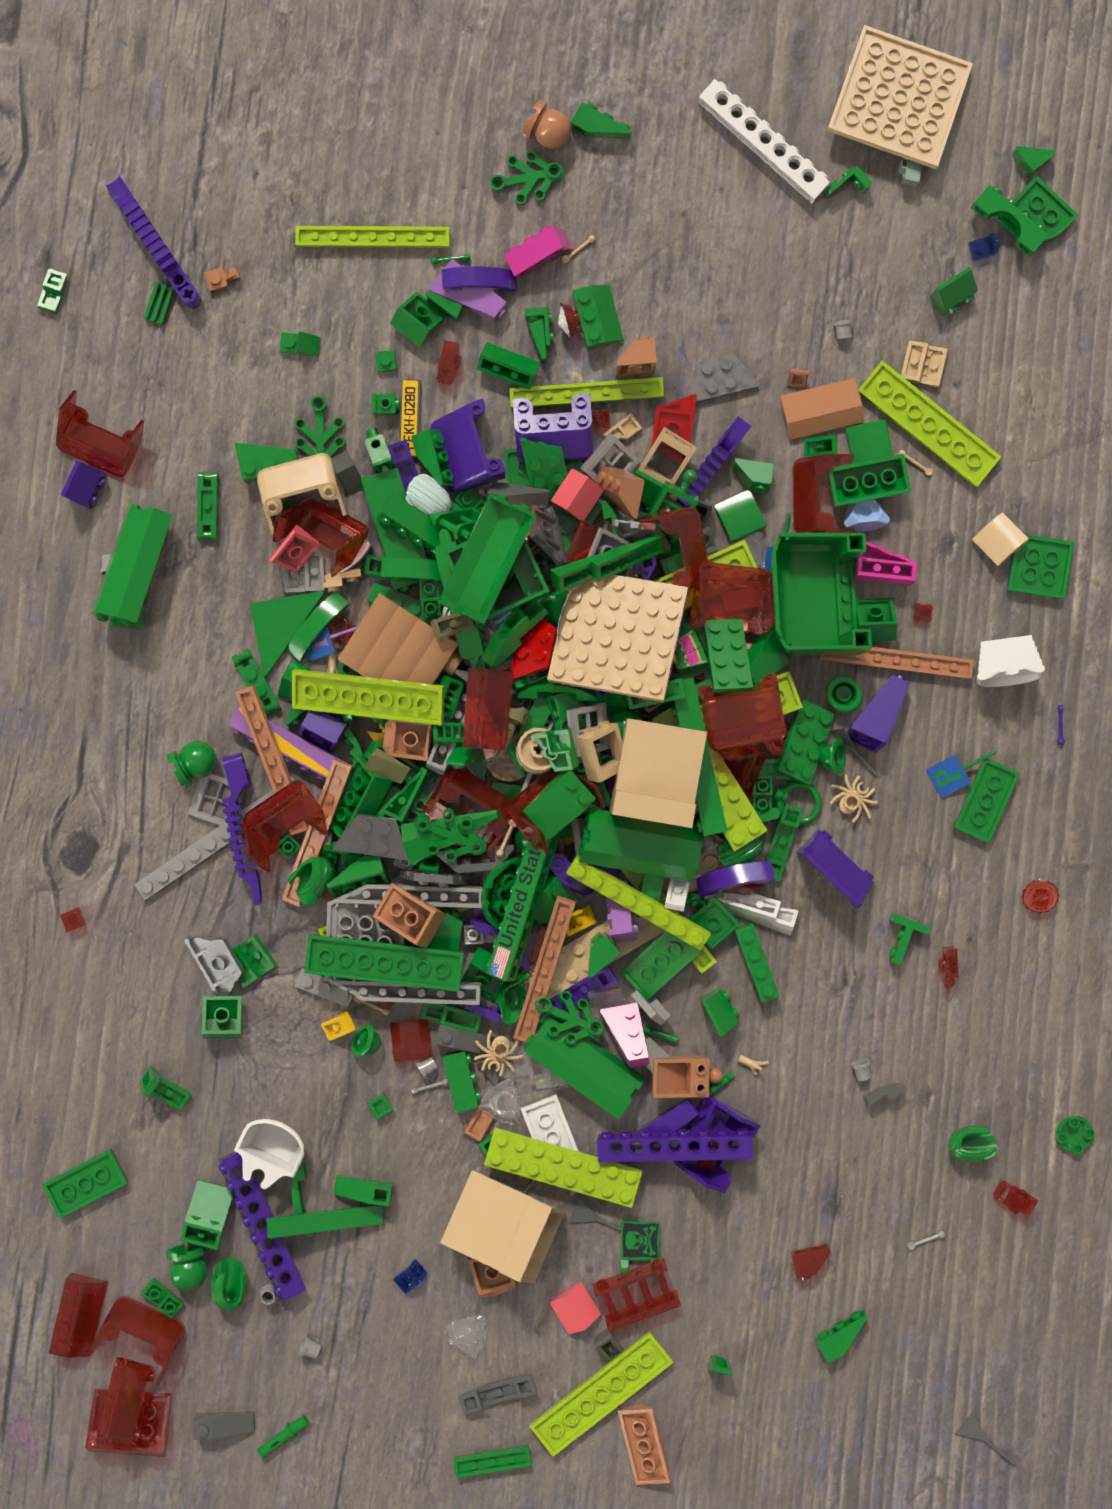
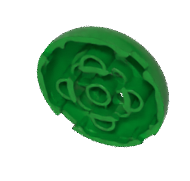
(499, 879)

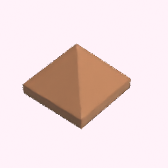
(797, 378)

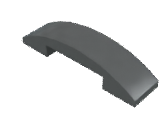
(496, 1392)

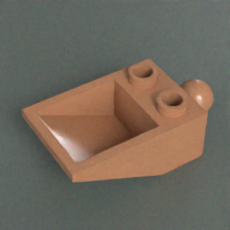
(680, 1076)

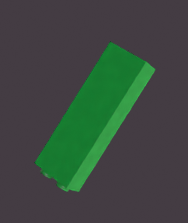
(392, 544)

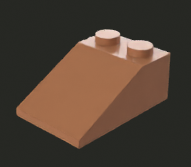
(409, 915)

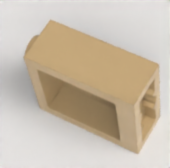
(677, 443)
(588, 753)

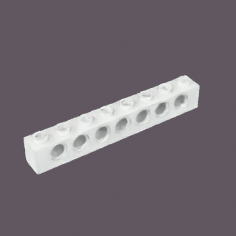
(737, 126)

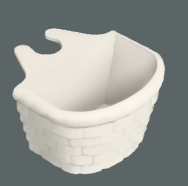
(1009, 662)
(270, 1147)

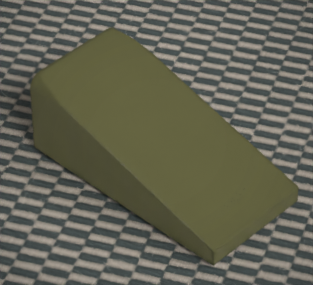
(451, 625)
(387, 766)

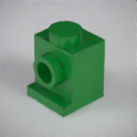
(379, 410)

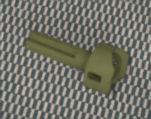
(517, 717)

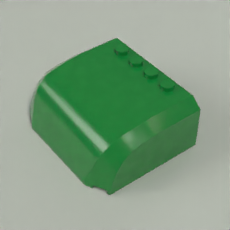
(817, 593)

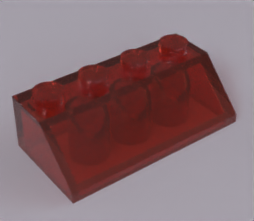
(487, 709)
(78, 1316)

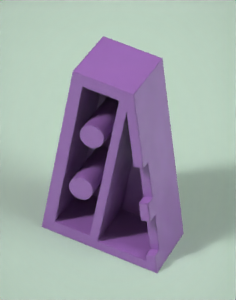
(621, 921)

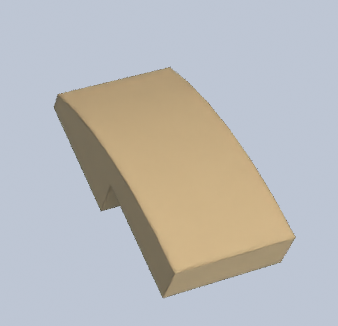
(337, 582)

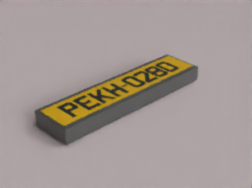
(409, 411)

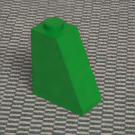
(766, 656)
(449, 932)

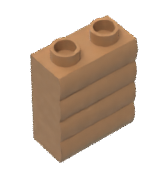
(399, 646)

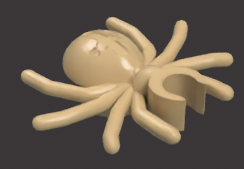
(853, 798)
(498, 1053)

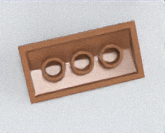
(644, 1445)

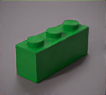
(508, 365)
(461, 1080)

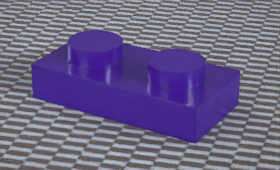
(490, 1012)

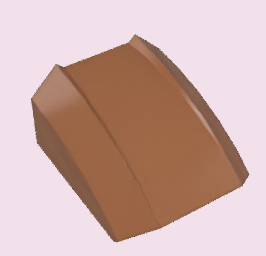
(407, 739)
(489, 1280)

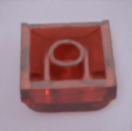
(411, 1040)

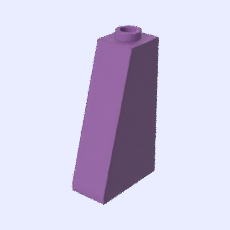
(478, 300)

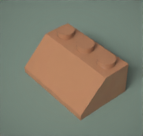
(639, 358)
(621, 489)

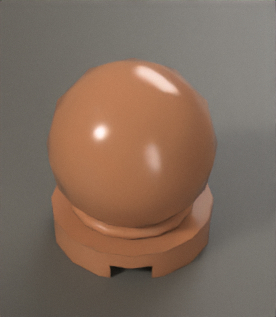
(548, 126)

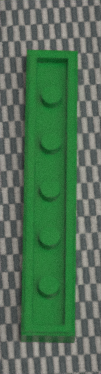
(324, 1221)

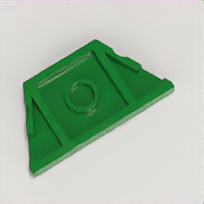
(544, 465)

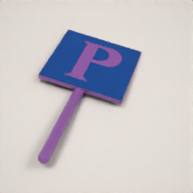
(323, 645)

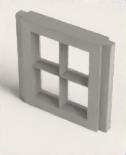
(600, 452)
(601, 713)
(200, 794)

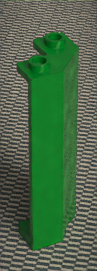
(487, 558)
(131, 565)
(640, 845)
(585, 1066)

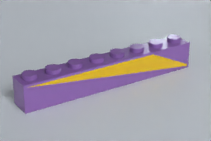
(291, 746)

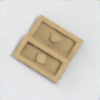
(924, 363)
(1000, 539)

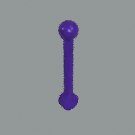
(1060, 741)

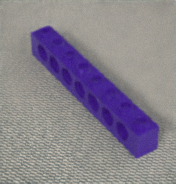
(666, 1152)
(286, 1265)

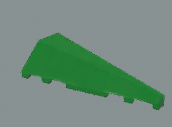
(402, 802)
(416, 841)

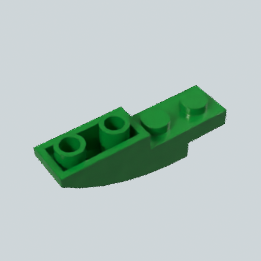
(507, 636)

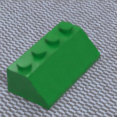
(868, 480)
(361, 795)

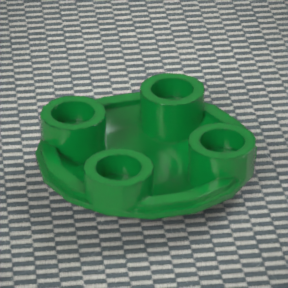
(1075, 1134)

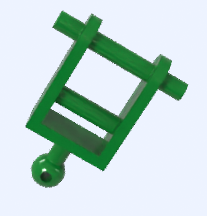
(689, 478)
(458, 521)

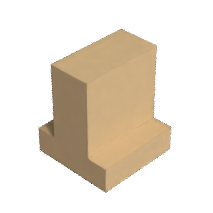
(658, 773)
(502, 1227)

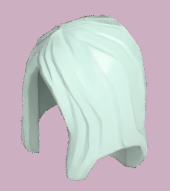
(428, 495)

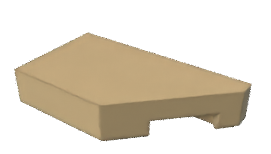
(625, 428)

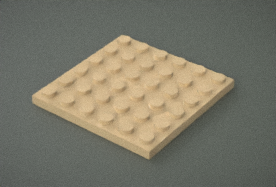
(900, 97)
(619, 636)

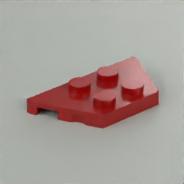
(679, 419)
(536, 650)

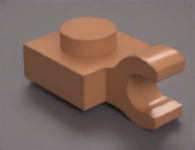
(218, 278)

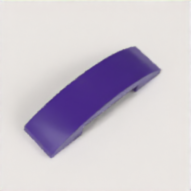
(478, 277)
(403, 462)
(735, 876)
(485, 928)
(601, 981)

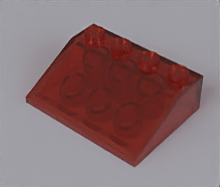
(152, 1423)

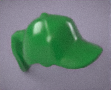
(511, 998)

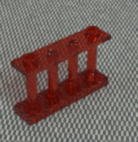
(642, 1310)

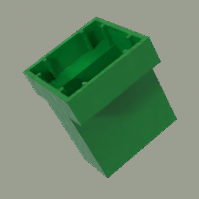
(522, 588)

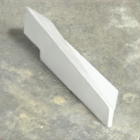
(759, 910)

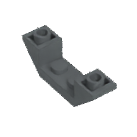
(485, 863)

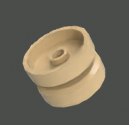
(527, 756)

